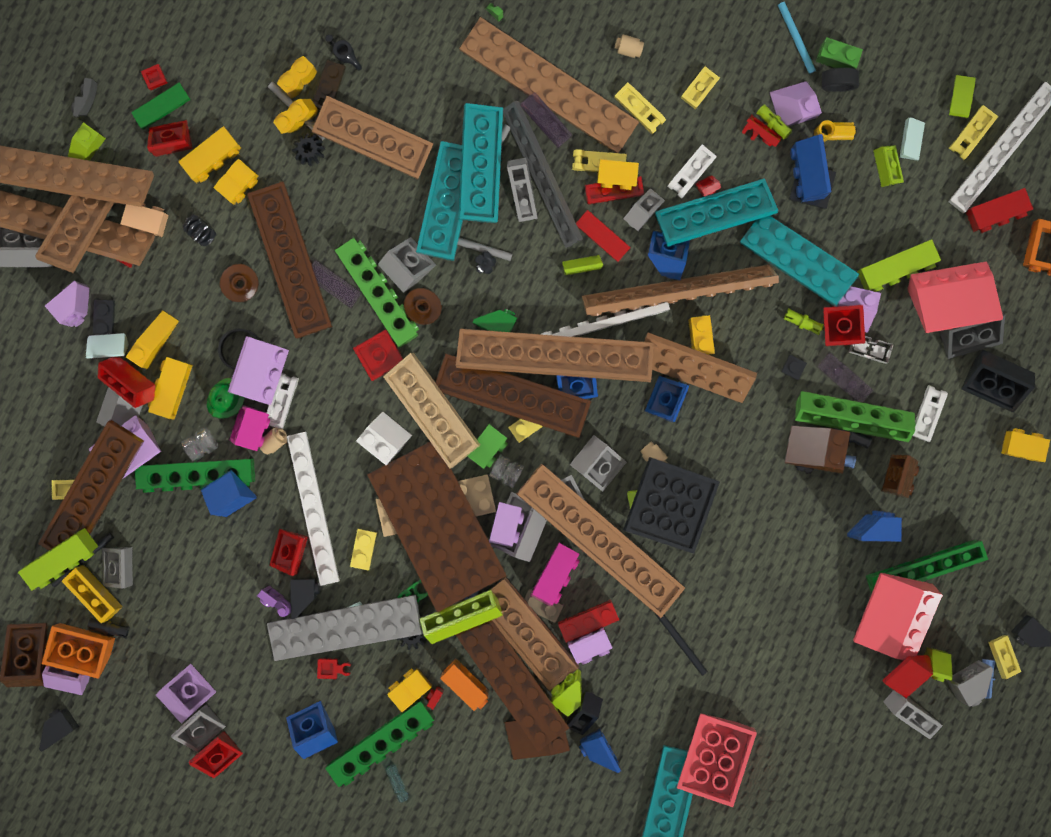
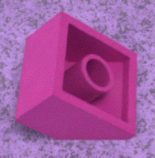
(249, 428)

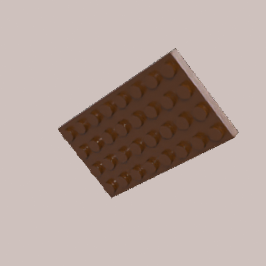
(436, 526)

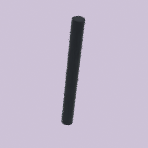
(101, 543)
(682, 644)

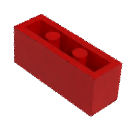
(999, 211)
(126, 381)
(588, 621)

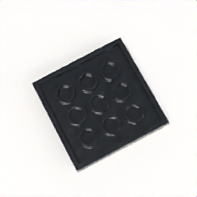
(671, 505)

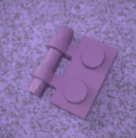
(270, 597)

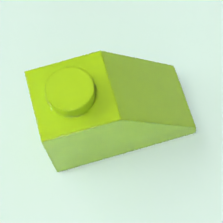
(85, 143)

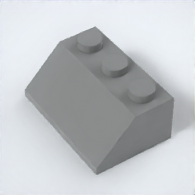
(19, 249)
(529, 531)

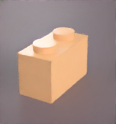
(145, 219)

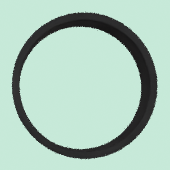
(221, 343)

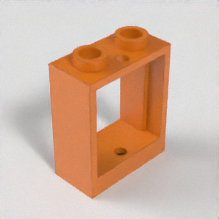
(1037, 228)
(465, 685)

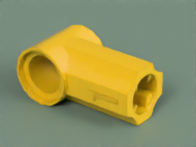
(836, 130)

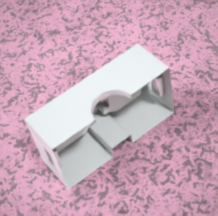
(878, 351)

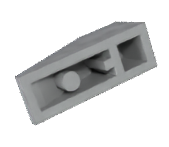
(522, 189)
(912, 714)

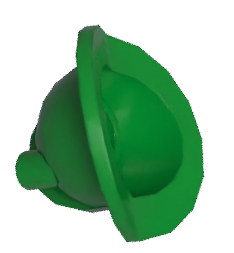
(223, 403)

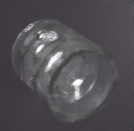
(197, 446)
(507, 471)

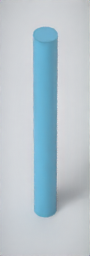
(796, 37)

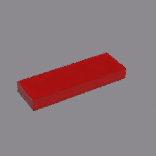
(599, 194)
(602, 236)

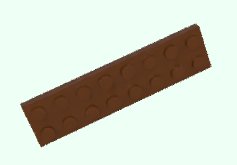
(289, 260)
(514, 397)
(93, 484)
(513, 683)

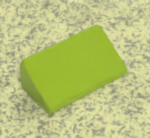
(888, 165)
(582, 265)

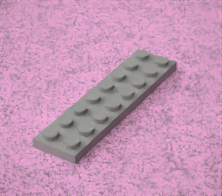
(345, 628)

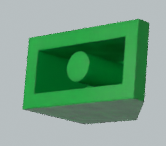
(497, 321)

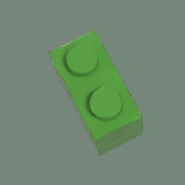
(838, 54)
(490, 443)

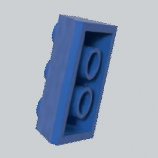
(811, 169)
(877, 527)

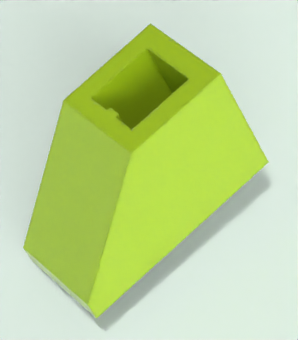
(940, 663)
(568, 694)

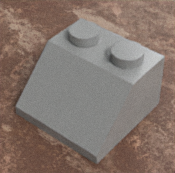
(405, 265)
(598, 463)
(971, 683)

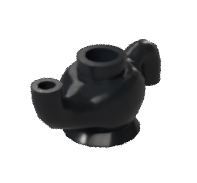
(343, 52)

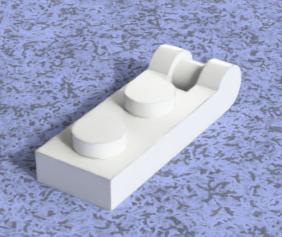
(692, 170)
(281, 401)
(929, 413)

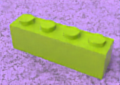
(899, 265)
(58, 559)
(461, 617)

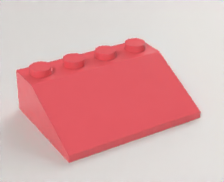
(955, 297)
(898, 616)
(717, 759)

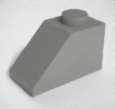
(643, 209)

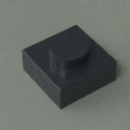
(793, 367)

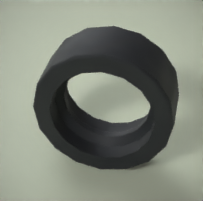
(840, 79)

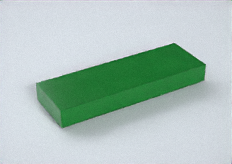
(161, 106)

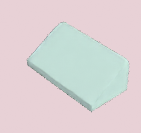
(912, 139)
(106, 345)

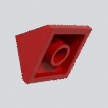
(169, 138)
(844, 325)
(288, 552)
(910, 674)
(216, 756)

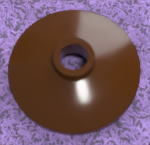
(229, 282)
(426, 299)

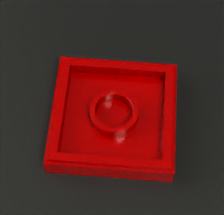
(378, 355)

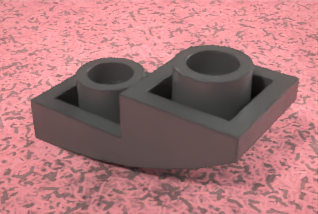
(82, 105)

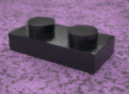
(103, 317)

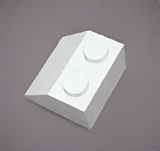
(384, 438)

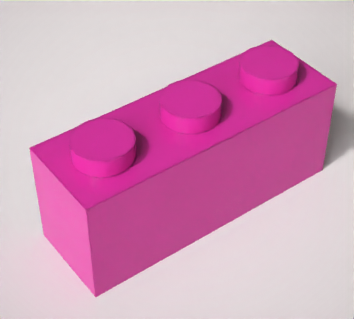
(555, 575)

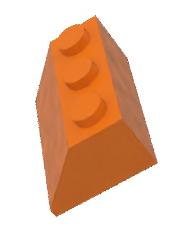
(78, 650)

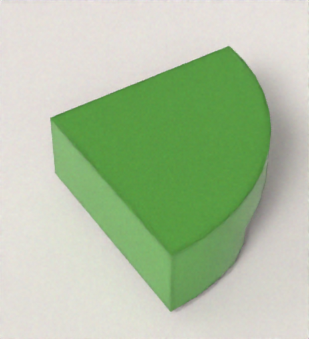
(496, 11)

